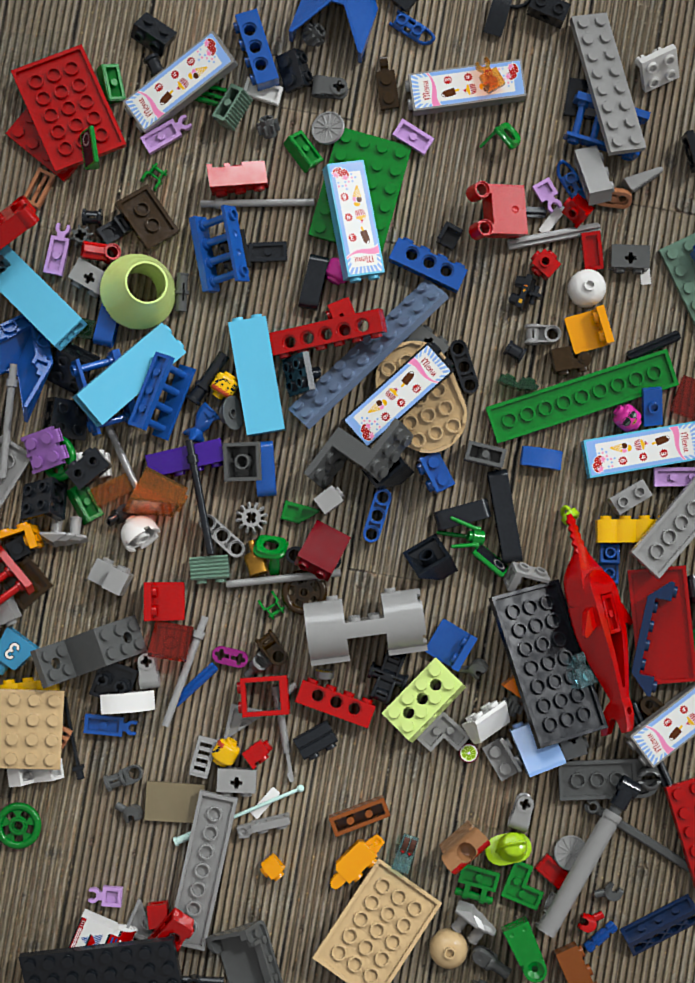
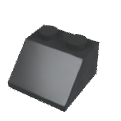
(242, 461)

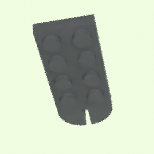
(599, 778)

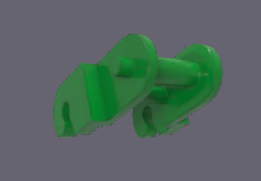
(150, 173)
(271, 615)

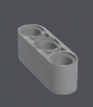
(229, 542)

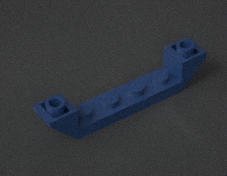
(647, 681)

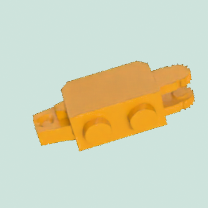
(355, 860)

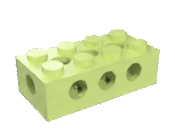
(425, 713)

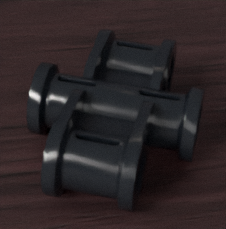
(385, 683)

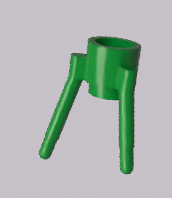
(475, 536)

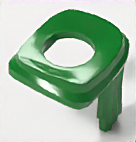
(511, 144)
(274, 555)

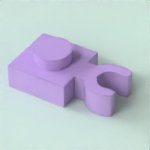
(546, 193)
(110, 896)

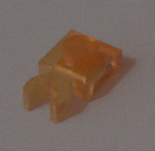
(490, 78)

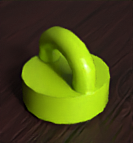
(573, 511)

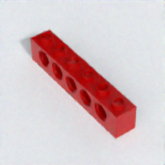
(374, 318)

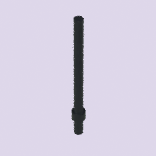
(192, 459)

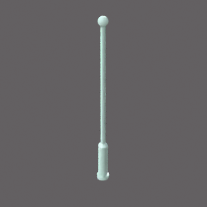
(300, 788)

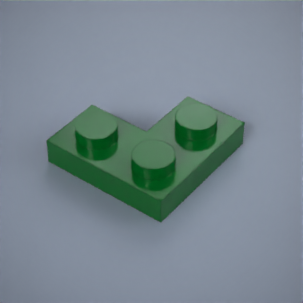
(516, 886)

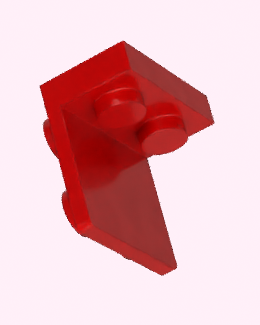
(164, 601)

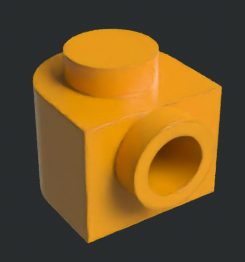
(272, 867)

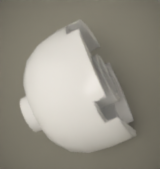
(586, 288)
(138, 532)

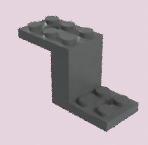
(345, 447)
(88, 651)

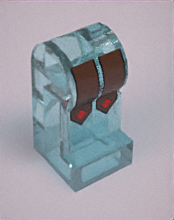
(404, 853)

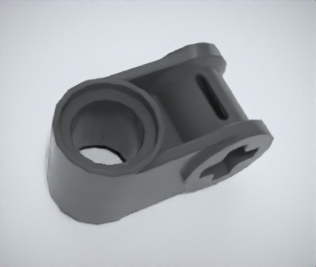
(325, 87)

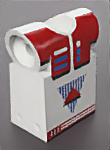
(97, 929)

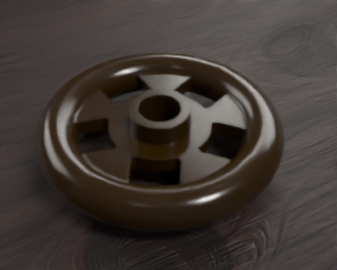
(289, 600)

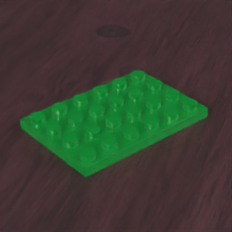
(385, 169)

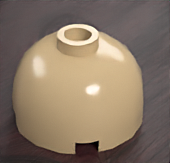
(448, 948)

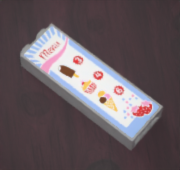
(180, 83)
(461, 89)
(665, 729)

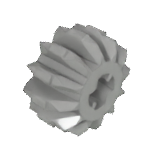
(245, 517)

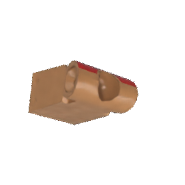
(463, 847)

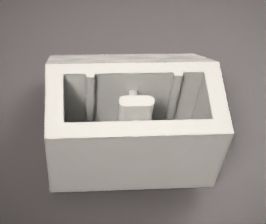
(486, 722)

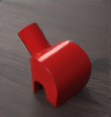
(591, 921)

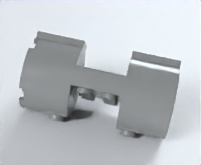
(401, 623)

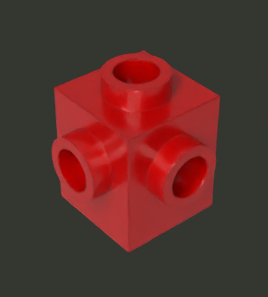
(542, 270)

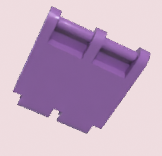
(44, 449)

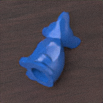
(203, 420)

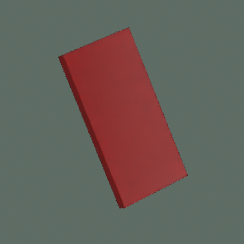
(671, 641)

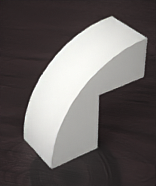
(127, 702)
(23, 777)

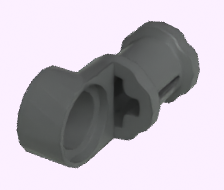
(123, 776)

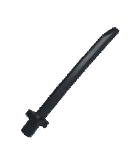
(78, 768)

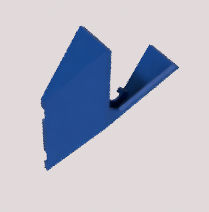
(360, 16)
(31, 351)

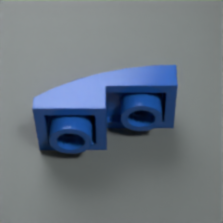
(541, 458)
(609, 560)

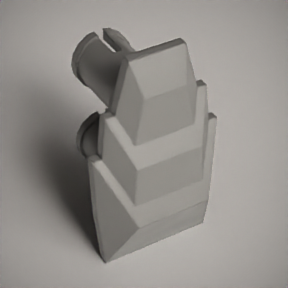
(58, 538)
(470, 914)

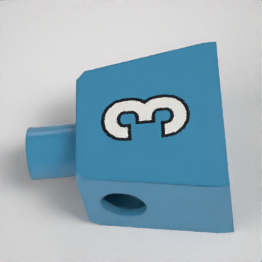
(14, 650)

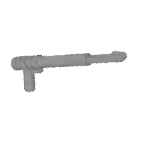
(282, 726)

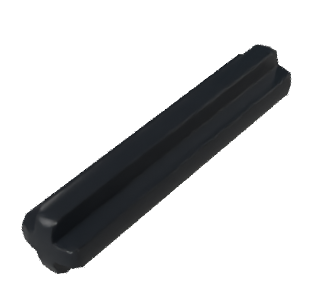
(653, 345)

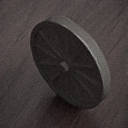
(328, 127)
(567, 851)

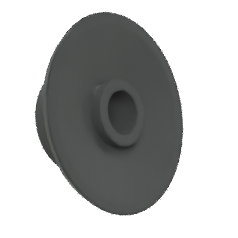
(231, 413)

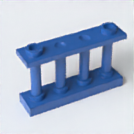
(584, 101)
(204, 253)
(77, 372)
(151, 391)

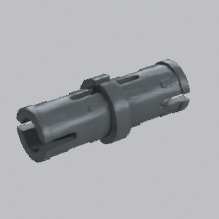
(181, 292)

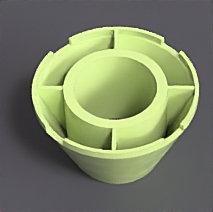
(126, 308)

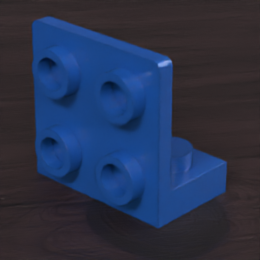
(436, 472)
(450, 644)

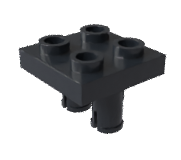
(113, 679)

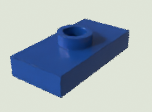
(652, 406)

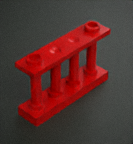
(11, 569)

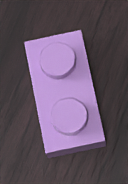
(413, 137)

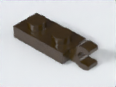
(386, 86)

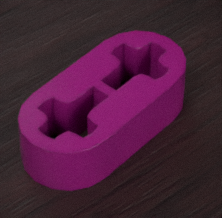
(231, 652)

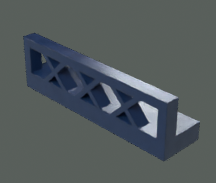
(659, 923)

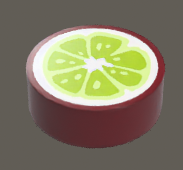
(468, 752)

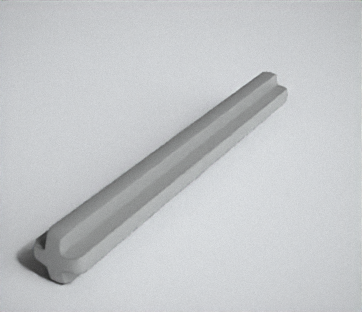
(551, 236)

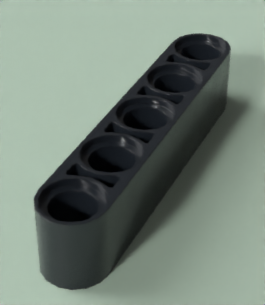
(504, 516)

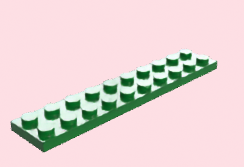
(580, 396)

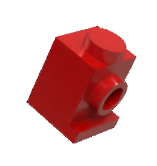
(577, 210)
(257, 752)

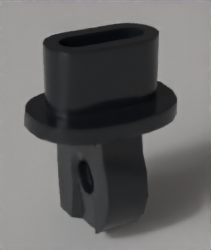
(118, 516)

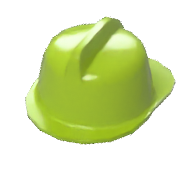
(508, 848)

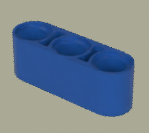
(105, 329)
(267, 485)
(383, 508)

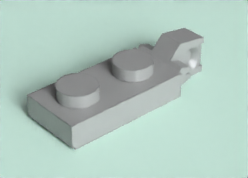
(264, 824)

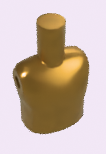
(255, 565)

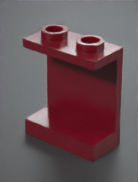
(322, 550)

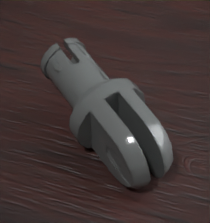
(489, 961)

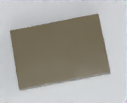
(171, 801)

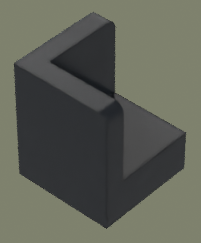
(449, 236)

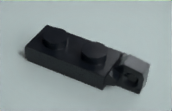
(267, 252)

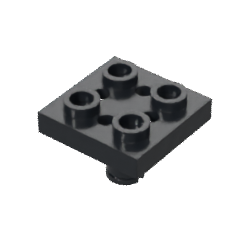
(300, 374)

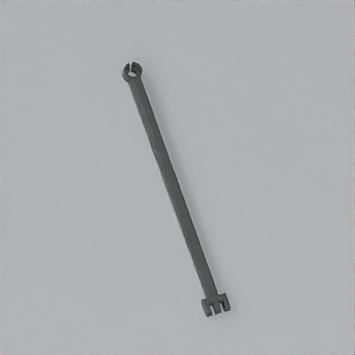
(641, 837)

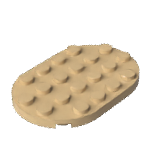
(440, 416)

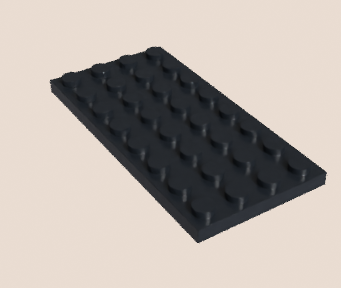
(539, 650)
(118, 962)

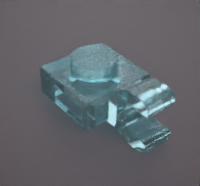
(583, 673)

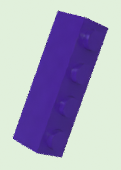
(175, 460)

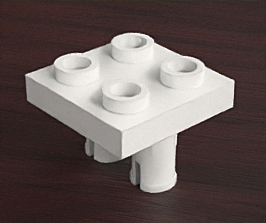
(658, 67)

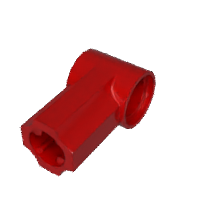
(98, 251)

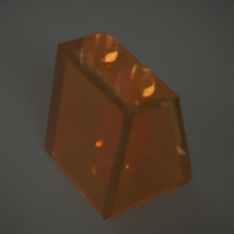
(156, 495)

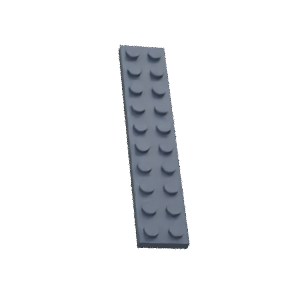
(368, 354)

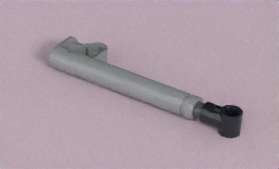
(559, 904)

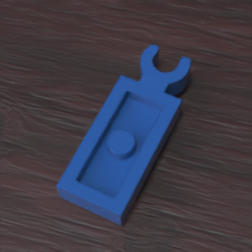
(107, 725)

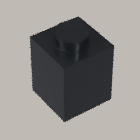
(18, 549)

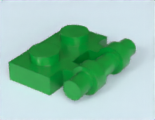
(477, 877)

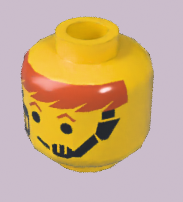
(224, 385)
(225, 752)

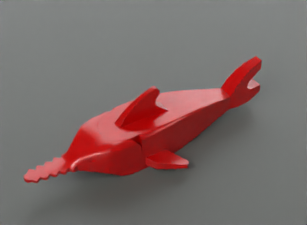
(600, 629)

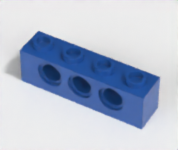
(247, 22)
(433, 274)

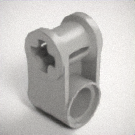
(540, 334)
(148, 674)
(521, 816)

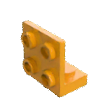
(589, 330)
(30, 538)

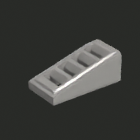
(639, 180)
(203, 774)

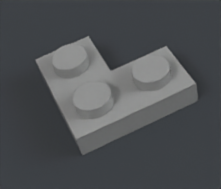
(444, 728)

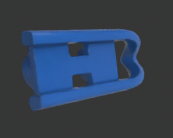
(416, 30)
(570, 180)

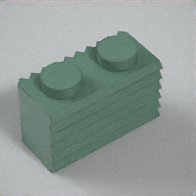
(232, 107)
(210, 567)

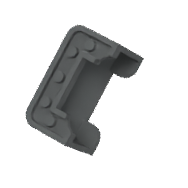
(246, 954)

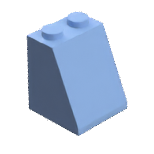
(533, 759)

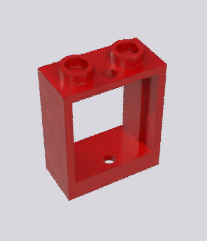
(284, 696)

